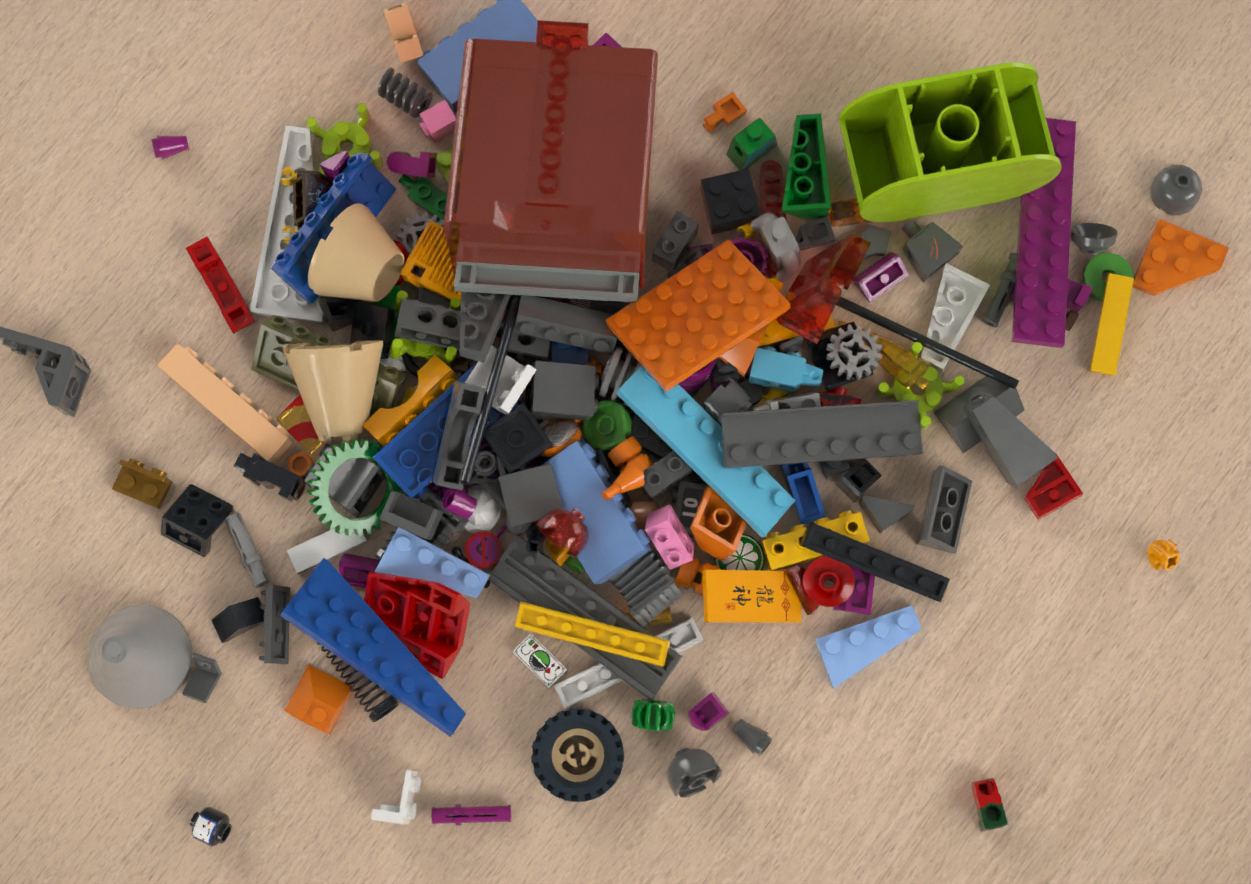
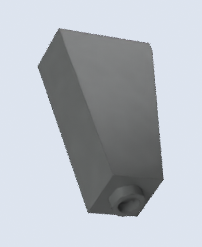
(1007, 439)

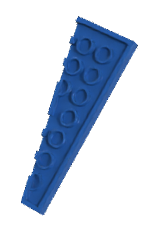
(350, 629)

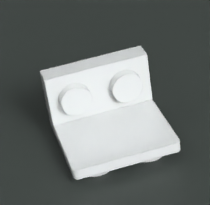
(511, 383)
(407, 809)

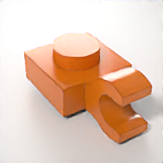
(726, 110)

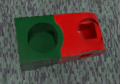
(989, 805)

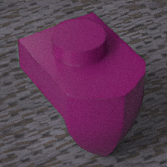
(707, 713)

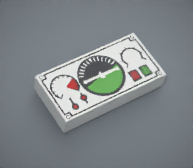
(539, 660)

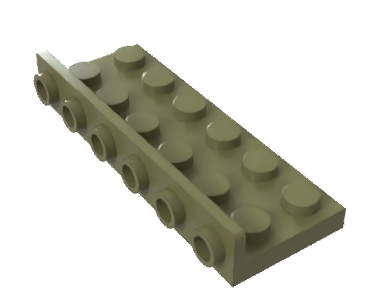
(271, 361)

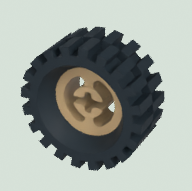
(549, 760)

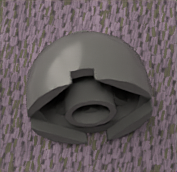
(1176, 189)
(691, 770)

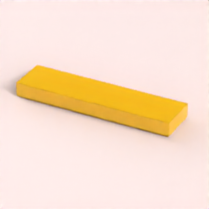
(1111, 324)

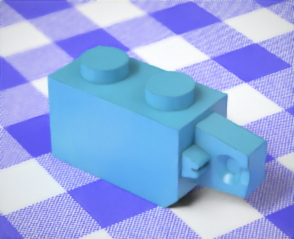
(783, 370)

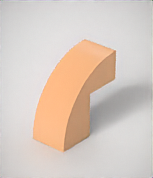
(403, 32)

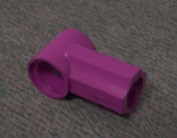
(458, 502)

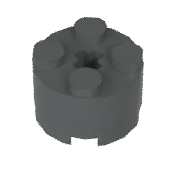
(727, 400)

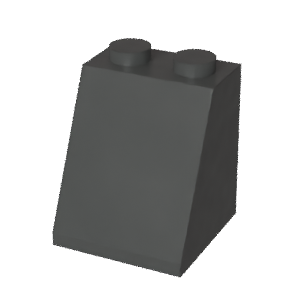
(562, 391)
(351, 482)

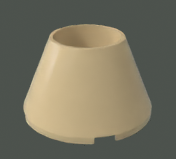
(355, 258)

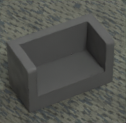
(411, 515)

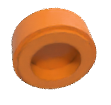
(299, 463)

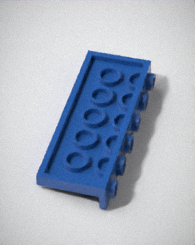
(355, 185)
(414, 451)

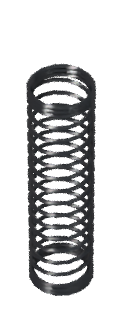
(379, 710)

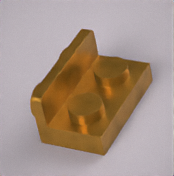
(142, 484)

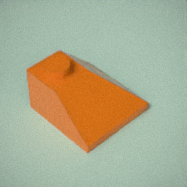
(717, 526)
(319, 699)

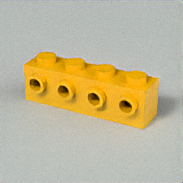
(785, 549)

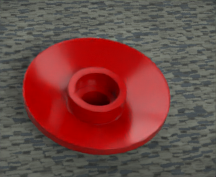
(832, 570)

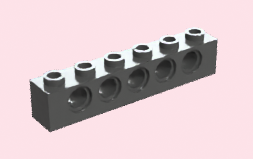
(437, 334)

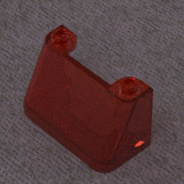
(818, 289)

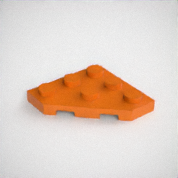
(1176, 258)

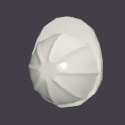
(486, 510)

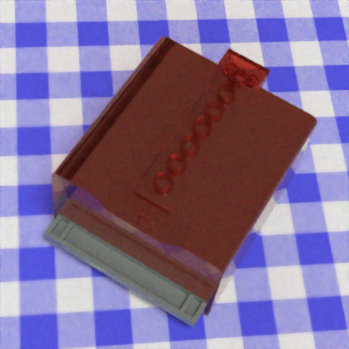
(552, 166)

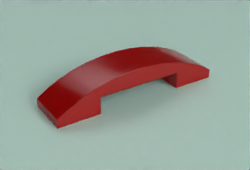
(220, 284)

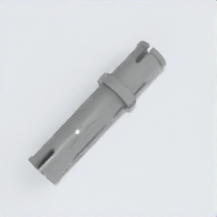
(250, 557)

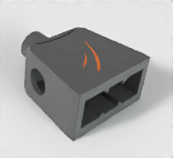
(929, 248)

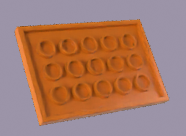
(697, 315)

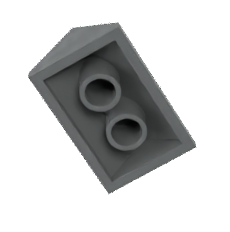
(956, 421)
(944, 510)

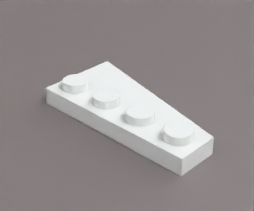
(953, 311)

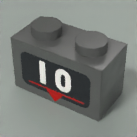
(687, 502)

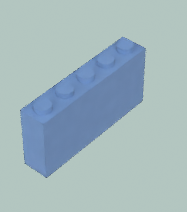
(503, 21)
(613, 535)

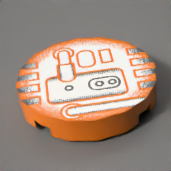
(562, 435)

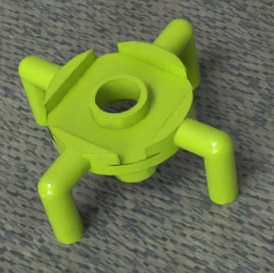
(347, 132)
(401, 346)
(931, 396)

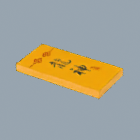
(749, 597)

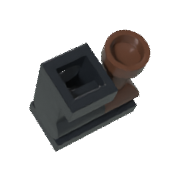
(269, 475)

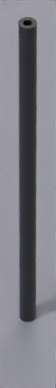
(928, 343)
(490, 391)

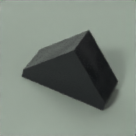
(338, 311)
(858, 479)
(238, 619)

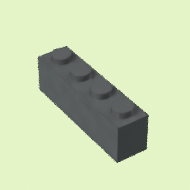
(564, 324)

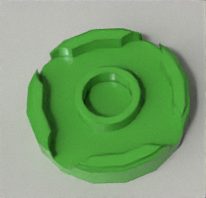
(608, 426)

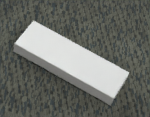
(323, 546)

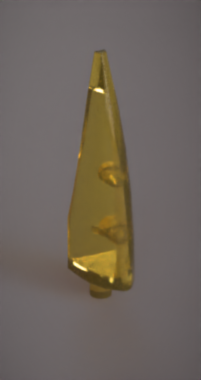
(899, 362)

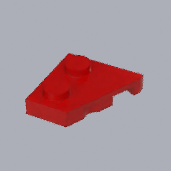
(1052, 490)

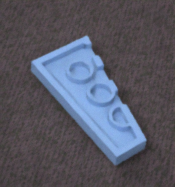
(419, 559)
(860, 645)

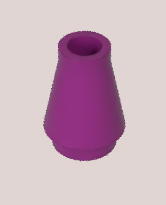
(169, 145)

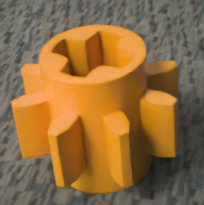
(1163, 554)

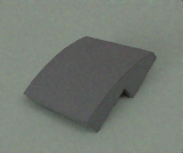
(530, 494)

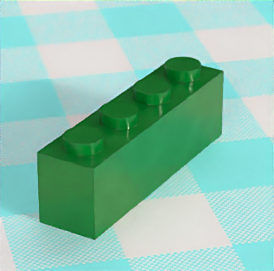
(807, 175)

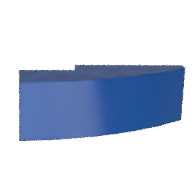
(803, 489)

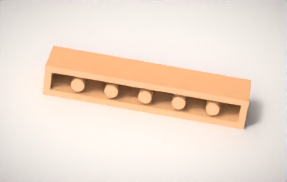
(225, 404)

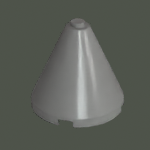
(139, 656)

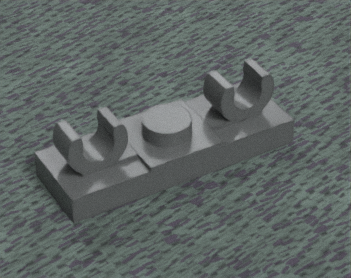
(275, 626)

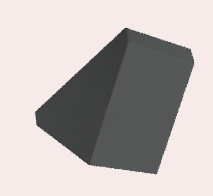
(884, 512)

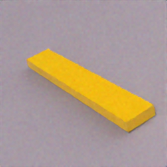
(592, 633)

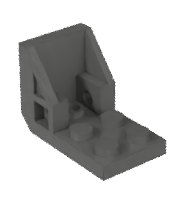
(63, 380)

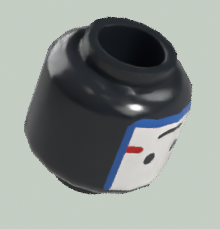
(210, 826)

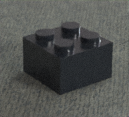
(729, 200)

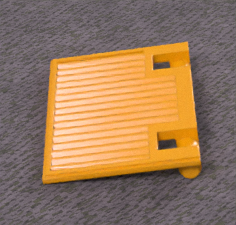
(433, 256)

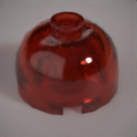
(565, 529)

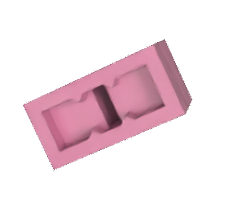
(669, 537)

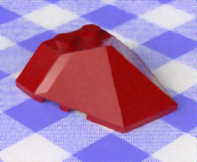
(422, 616)

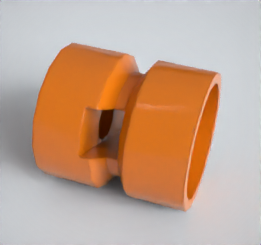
(629, 453)
(687, 574)

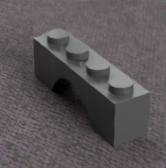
(461, 416)

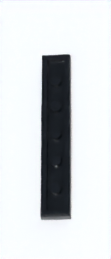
(874, 562)

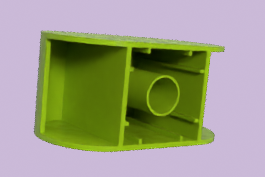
(948, 142)

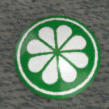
(748, 556)

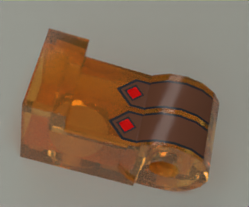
(845, 213)

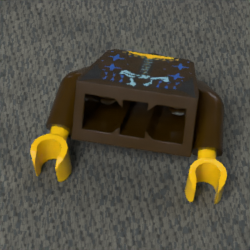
(307, 190)

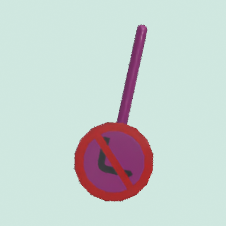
(484, 548)

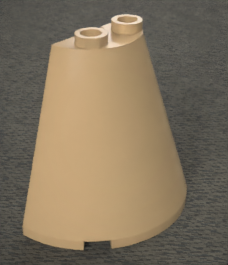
(336, 384)

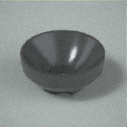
(1093, 237)

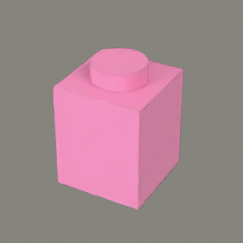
(438, 121)

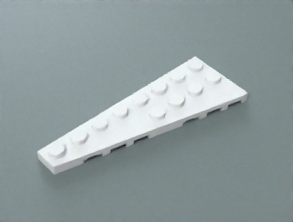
(270, 292)

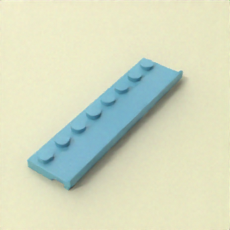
(698, 442)

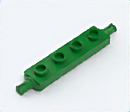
(426, 195)

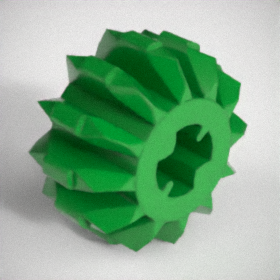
(653, 715)

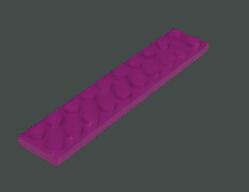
(1045, 249)

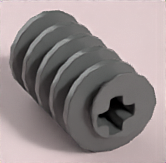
(402, 95)

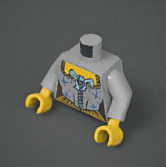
(778, 243)

